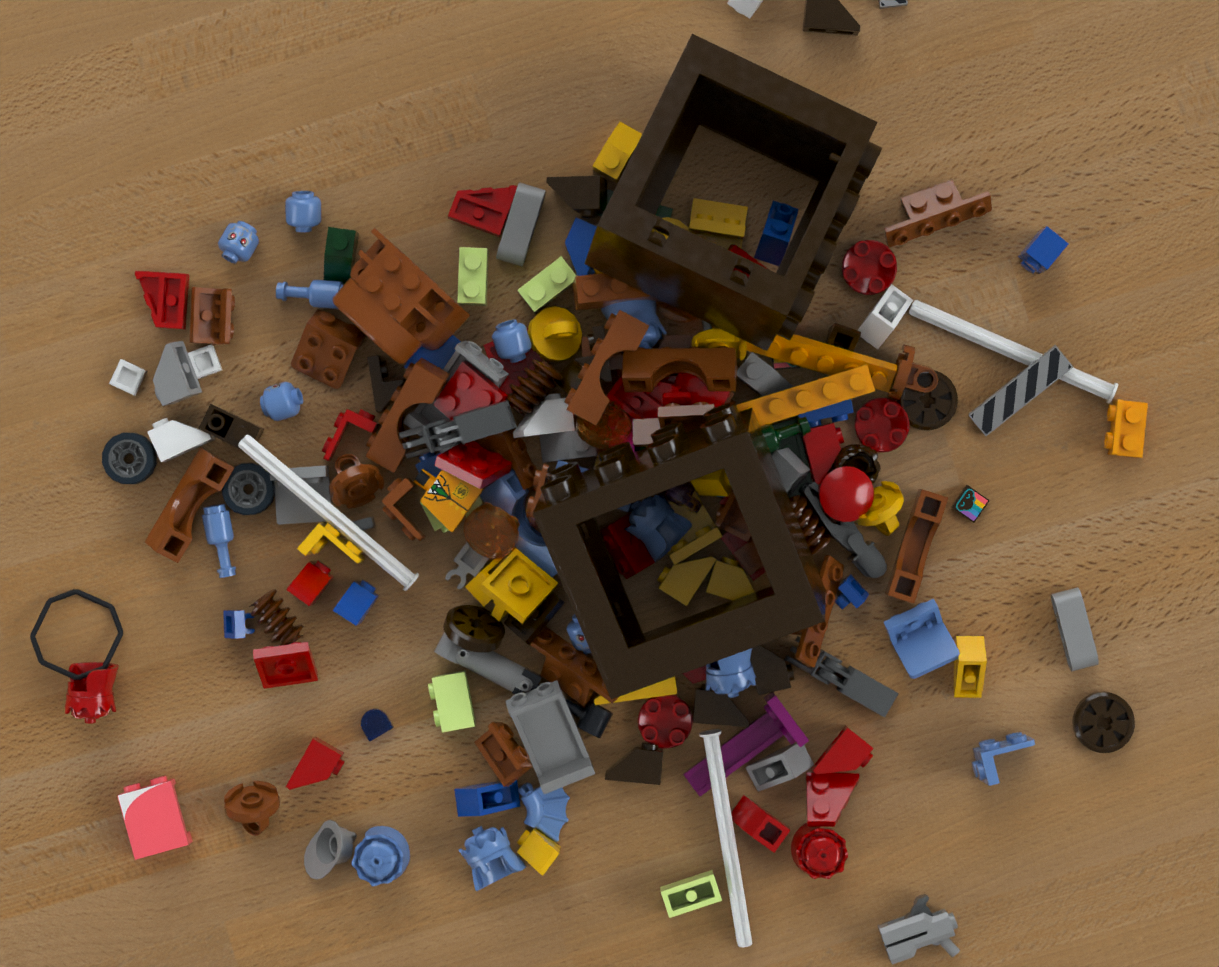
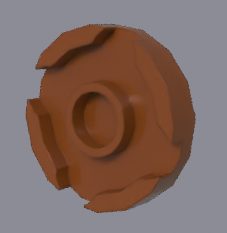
(908, 372)
(356, 484)
(252, 805)

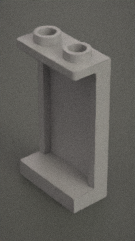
(464, 351)
(550, 736)

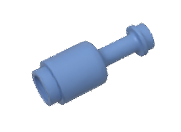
(319, 293)
(218, 533)

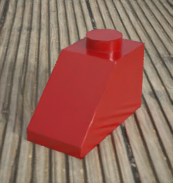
(821, 449)
(311, 582)
(844, 754)
(316, 764)

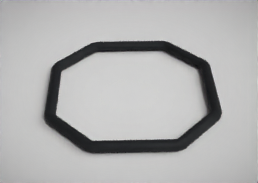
(42, 615)

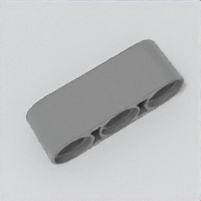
(520, 224)
(1074, 629)

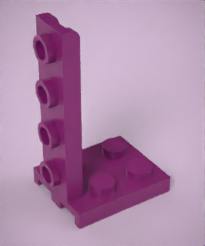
(749, 743)

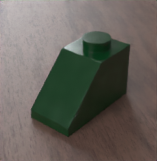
(340, 254)

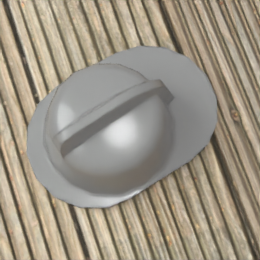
(328, 848)

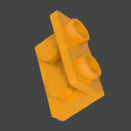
(1126, 428)

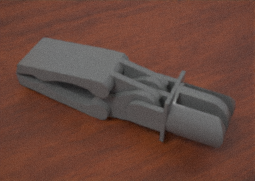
(469, 425)
(863, 554)
(853, 684)

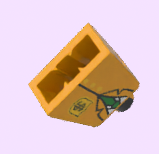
(447, 497)

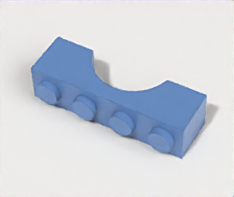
(511, 497)

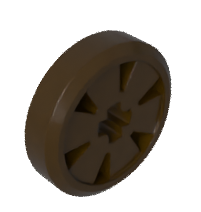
(937, 414)
(473, 628)
(1098, 738)

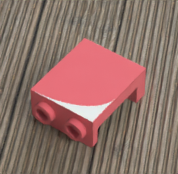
(153, 817)

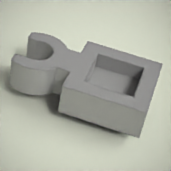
(468, 562)

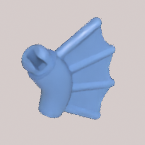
(545, 811)

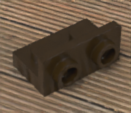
(537, 620)

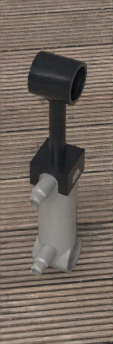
(519, 679)

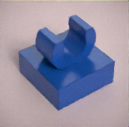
(851, 592)
(235, 624)

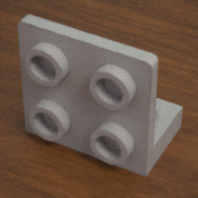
(291, 508)

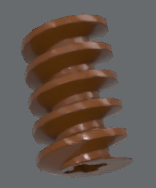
(533, 386)
(813, 530)
(276, 619)

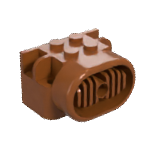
(397, 302)

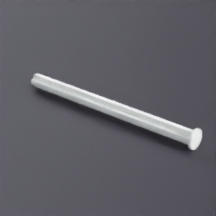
(1007, 347)
(327, 511)
(727, 836)

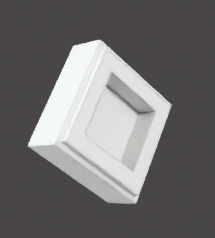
(205, 361)
(128, 377)

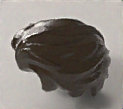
(861, 458)

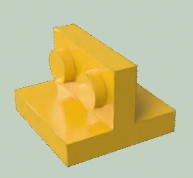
(718, 222)
(517, 587)

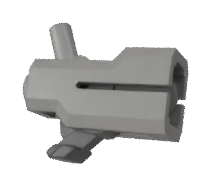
(918, 930)

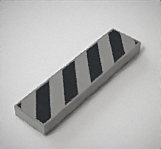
(1020, 390)

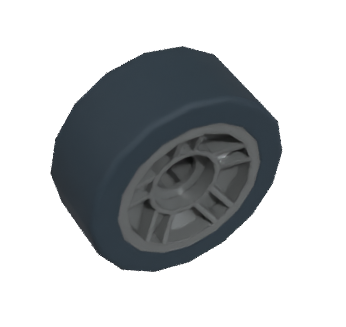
(118, 448)
(237, 498)

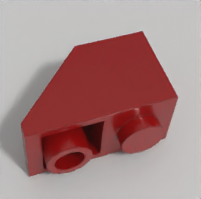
(759, 823)

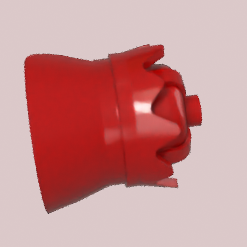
(93, 695)
(818, 851)

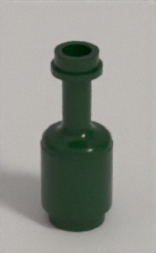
(774, 436)

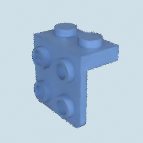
(921, 639)
(984, 766)

